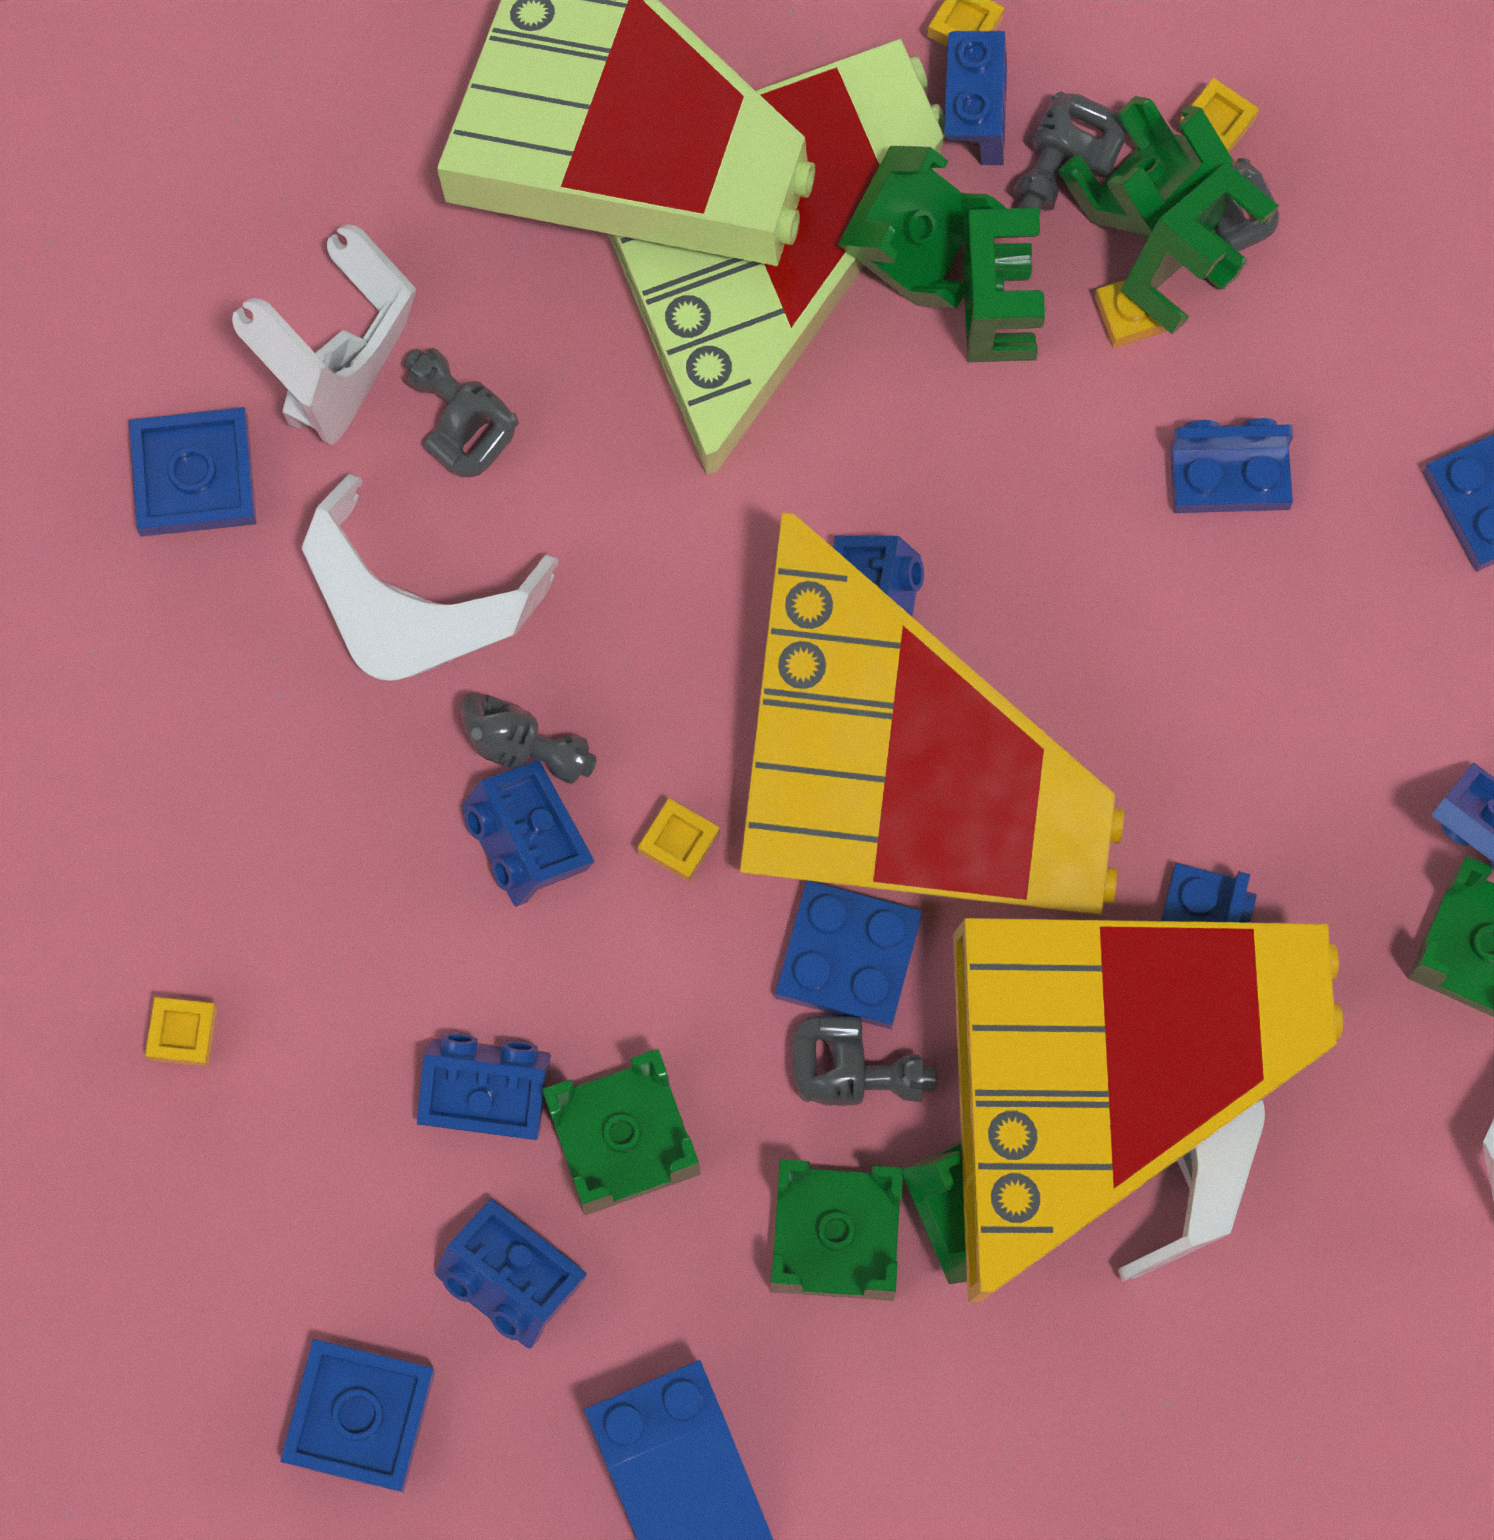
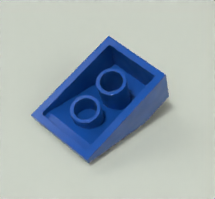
(677, 1461)

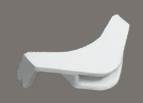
(335, 380)
(394, 630)
(1216, 1181)

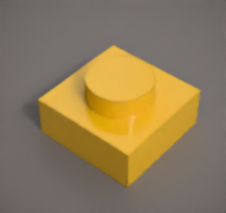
(964, 16)
(1227, 112)
(1123, 317)
(679, 840)
(181, 1032)

